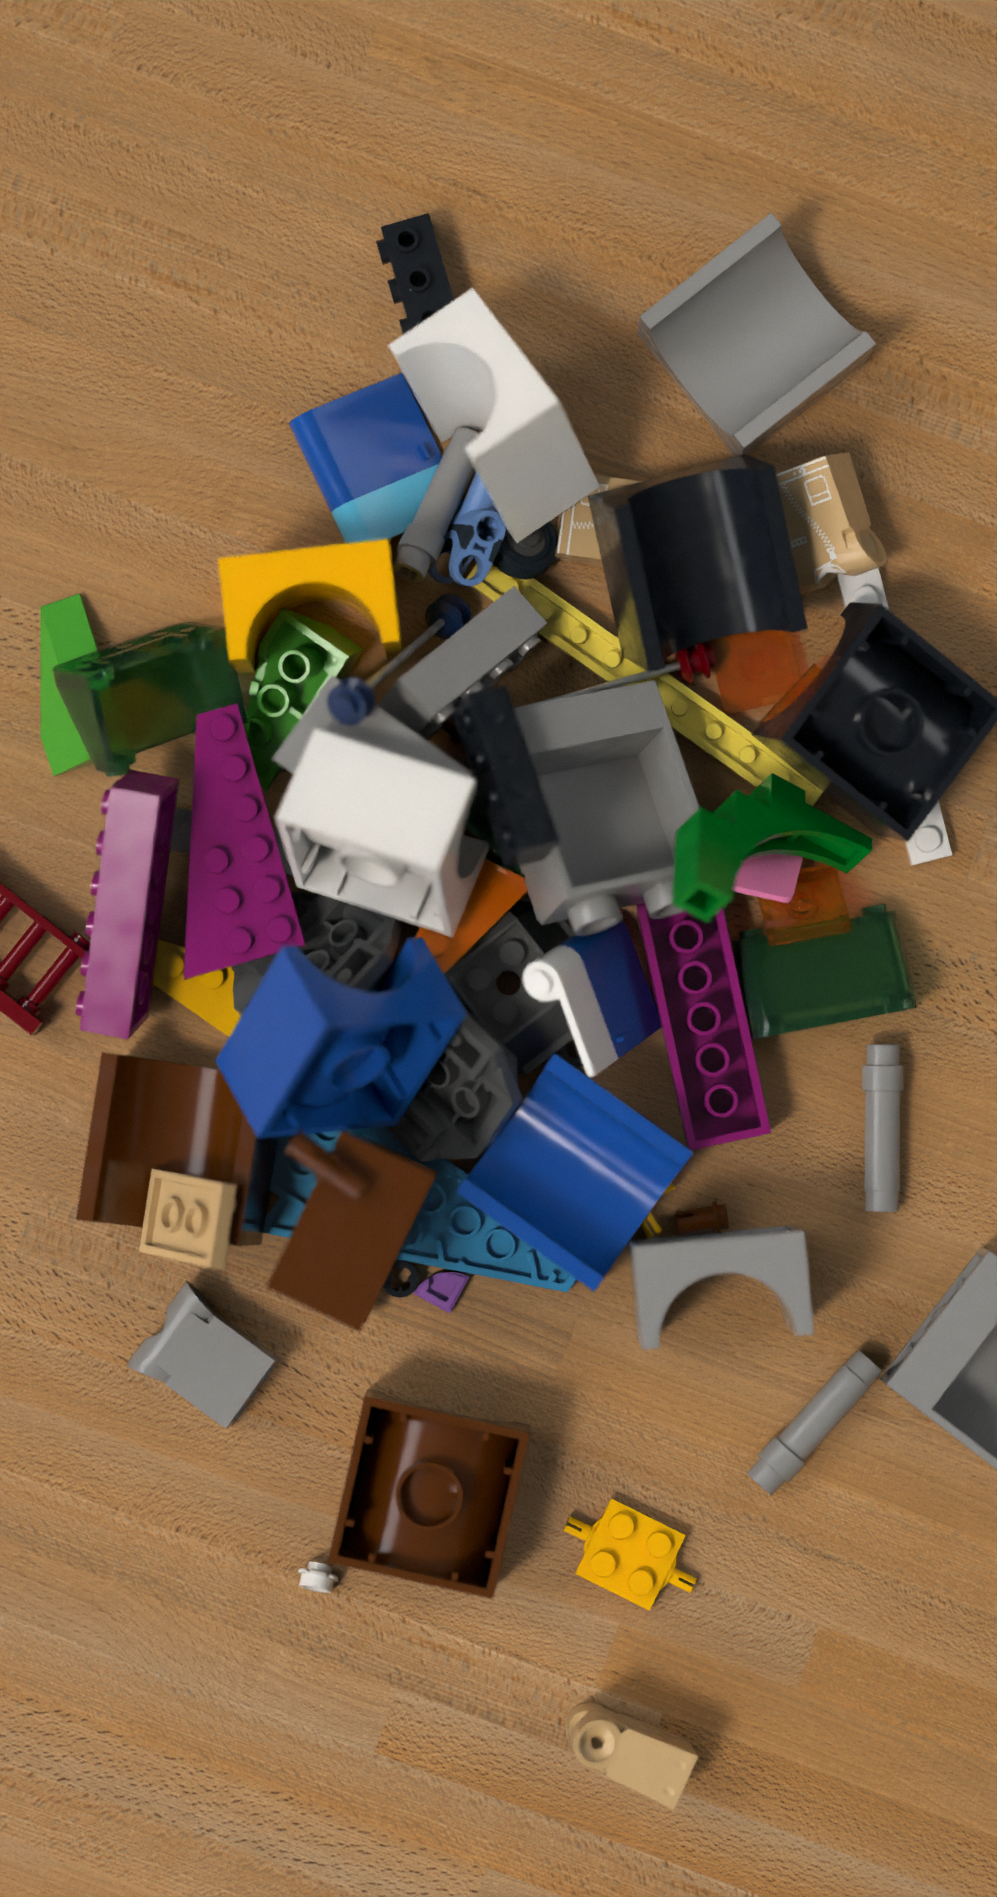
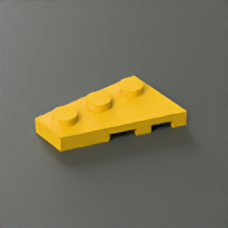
(205, 995)

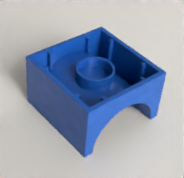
(338, 1055)
(574, 1172)

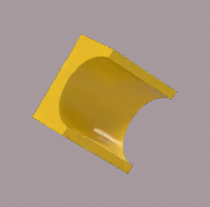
(264, 583)

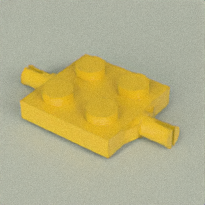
(629, 1554)

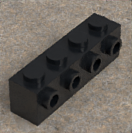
(417, 269)
(505, 777)

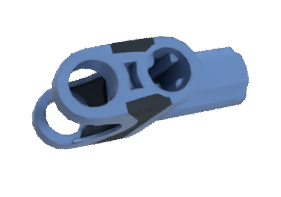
(473, 533)

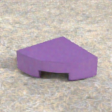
(442, 1289)

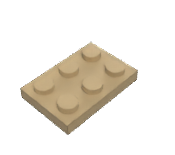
(188, 1218)

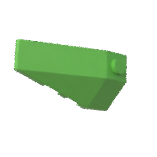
(63, 637)
(291, 671)

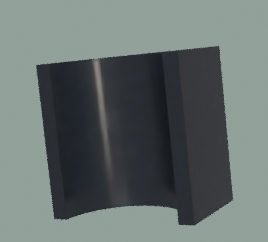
(697, 558)
(883, 723)

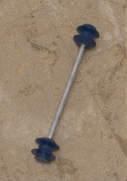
(354, 697)

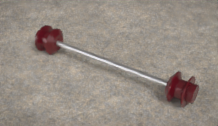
(686, 662)

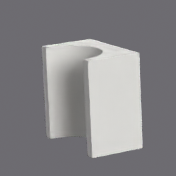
(478, 379)
(381, 832)

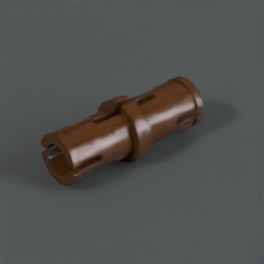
(327, 1166)

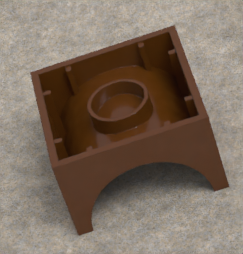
(177, 1122)
(348, 1248)
(429, 1495)

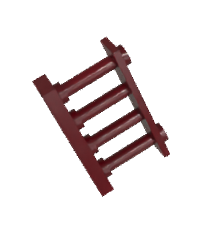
(26, 1009)

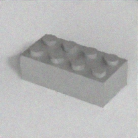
(465, 664)

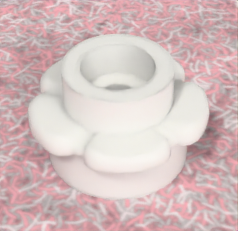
(317, 1577)

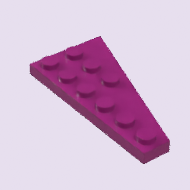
(236, 876)

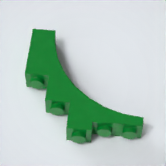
(755, 825)

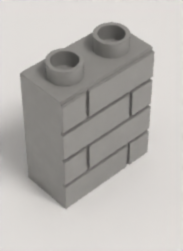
(614, 801)
(952, 1360)

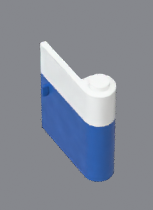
(599, 992)

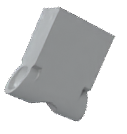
(205, 1358)

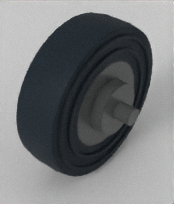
(530, 555)

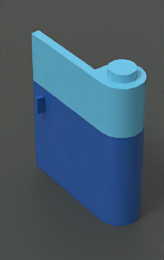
(370, 458)

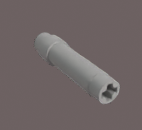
(425, 535)
(882, 1085)
(785, 1454)

